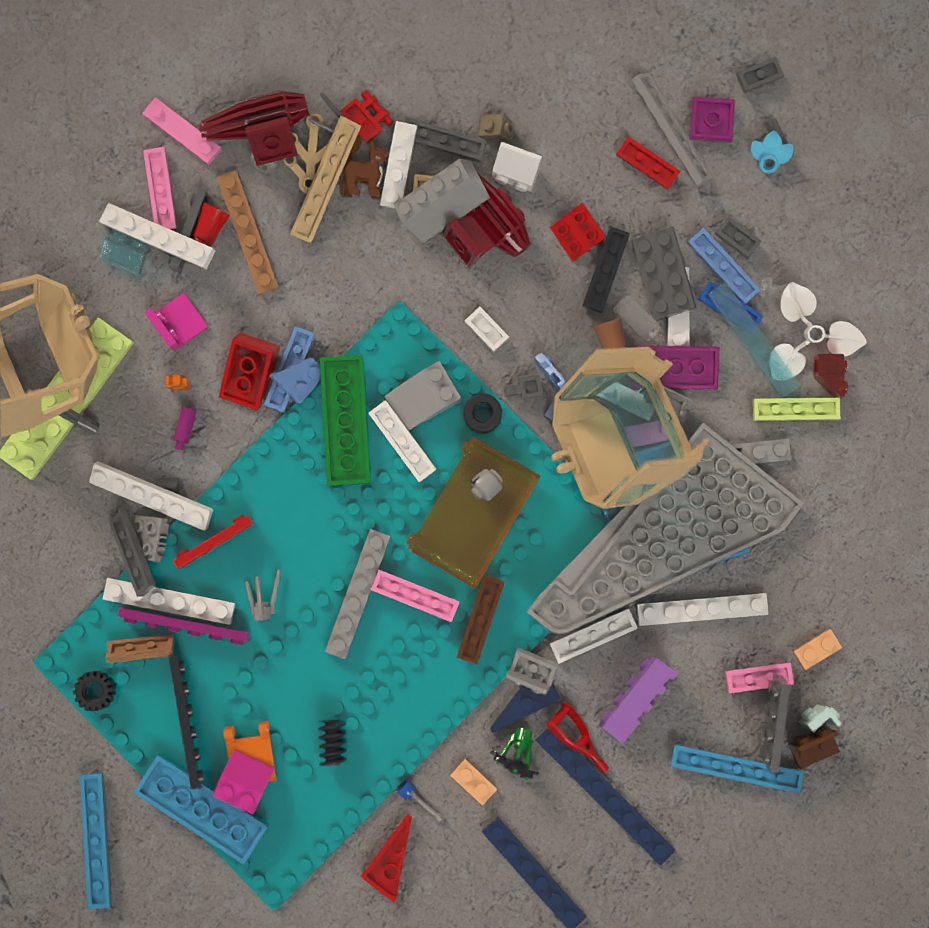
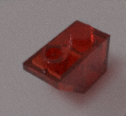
(829, 373)

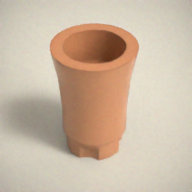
(611, 334)

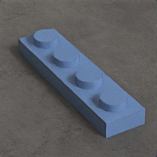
(723, 265)
(295, 352)

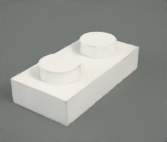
(486, 329)

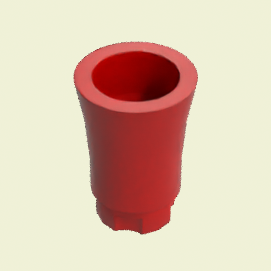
(209, 224)

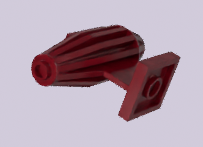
(263, 121)
(489, 225)

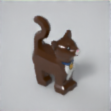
(364, 172)

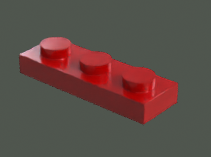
(648, 163)

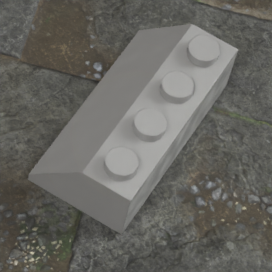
(441, 200)

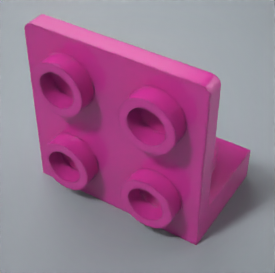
(177, 322)

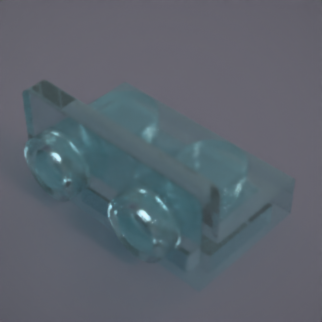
(124, 253)

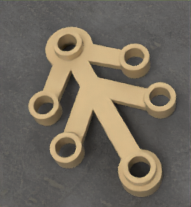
(311, 158)

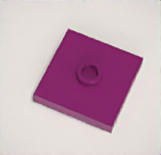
(712, 119)

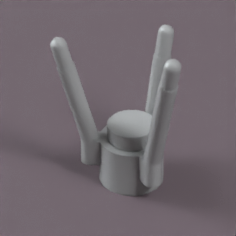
(260, 609)

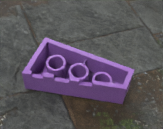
(637, 698)

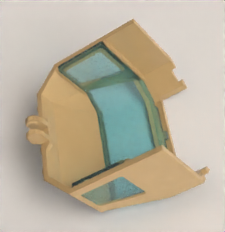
(621, 428)

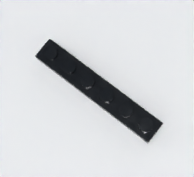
(188, 732)

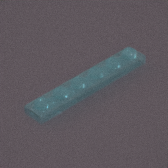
(754, 339)

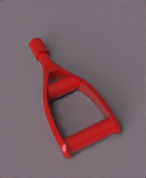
(585, 737)

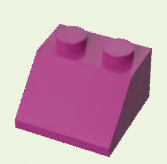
(243, 782)

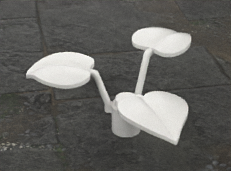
(800, 302)

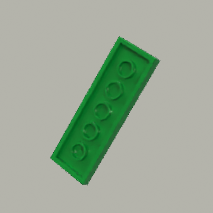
(345, 420)

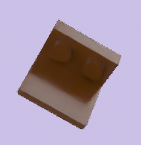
(814, 747)

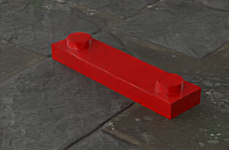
(187, 557)

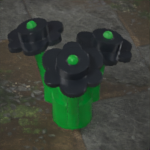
(521, 741)

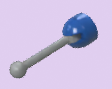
(408, 791)

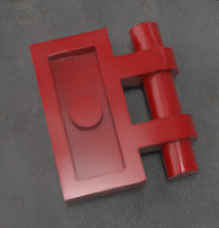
(358, 113)

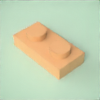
(817, 649)
(473, 781)

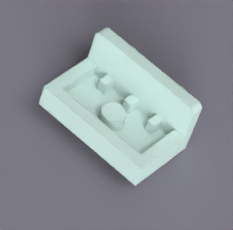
(817, 716)

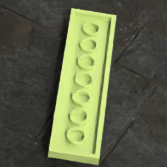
(32, 448)

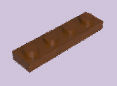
(480, 619)

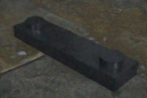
(606, 269)

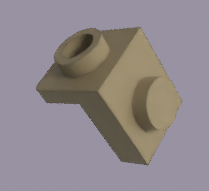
(496, 127)

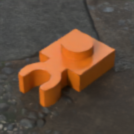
(177, 382)

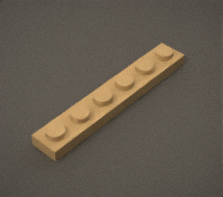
(325, 179)

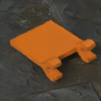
(255, 747)

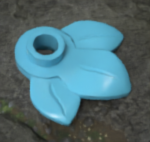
(771, 149)

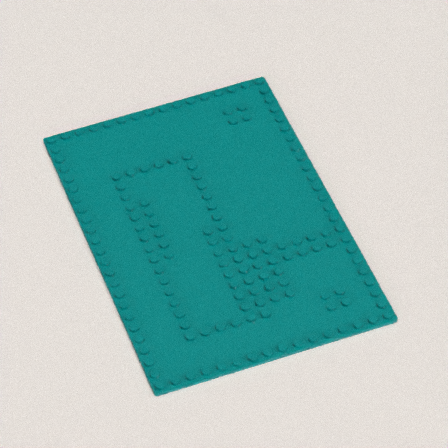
(402, 673)

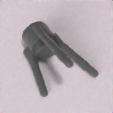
(331, 128)

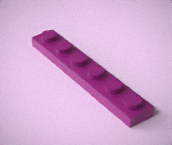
(175, 624)

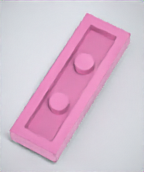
(756, 677)

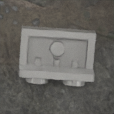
(532, 671)

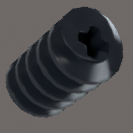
(332, 742)

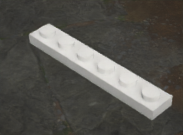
(157, 236)
(151, 495)
(171, 602)
(702, 609)

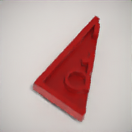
(387, 865)

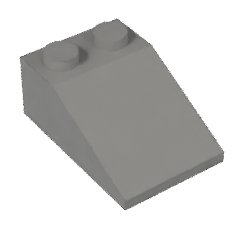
(423, 396)

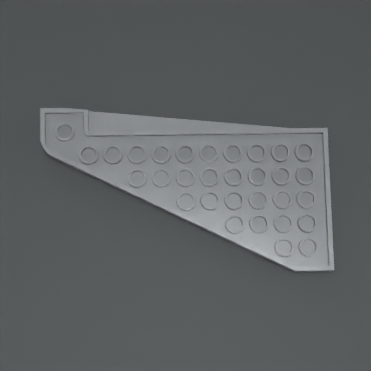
(675, 532)

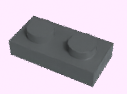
(760, 75)
(737, 237)

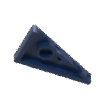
(523, 704)

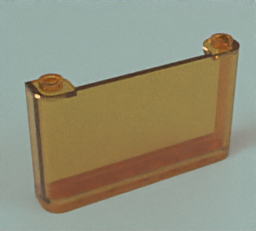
(467, 532)

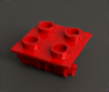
(578, 232)

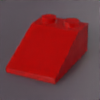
(248, 370)

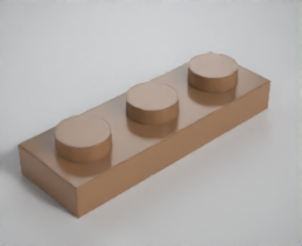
(140, 648)

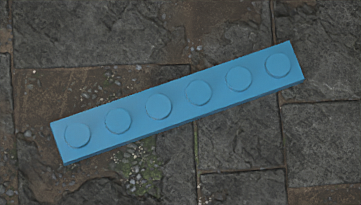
(735, 768)
(95, 841)

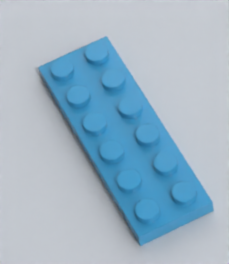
(212, 819)

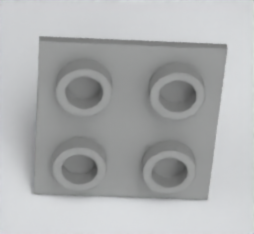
(148, 533)

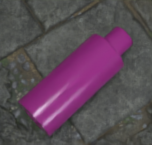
(184, 427)

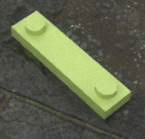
(796, 409)

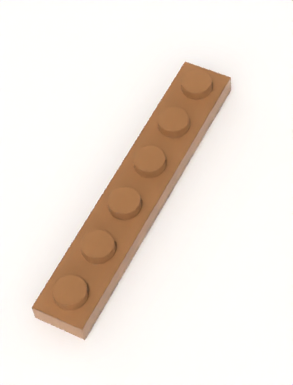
(247, 232)

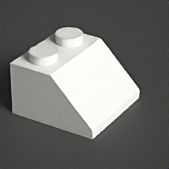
(516, 167)

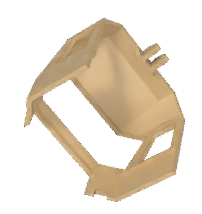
(69, 343)

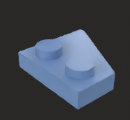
(546, 366)
(299, 379)

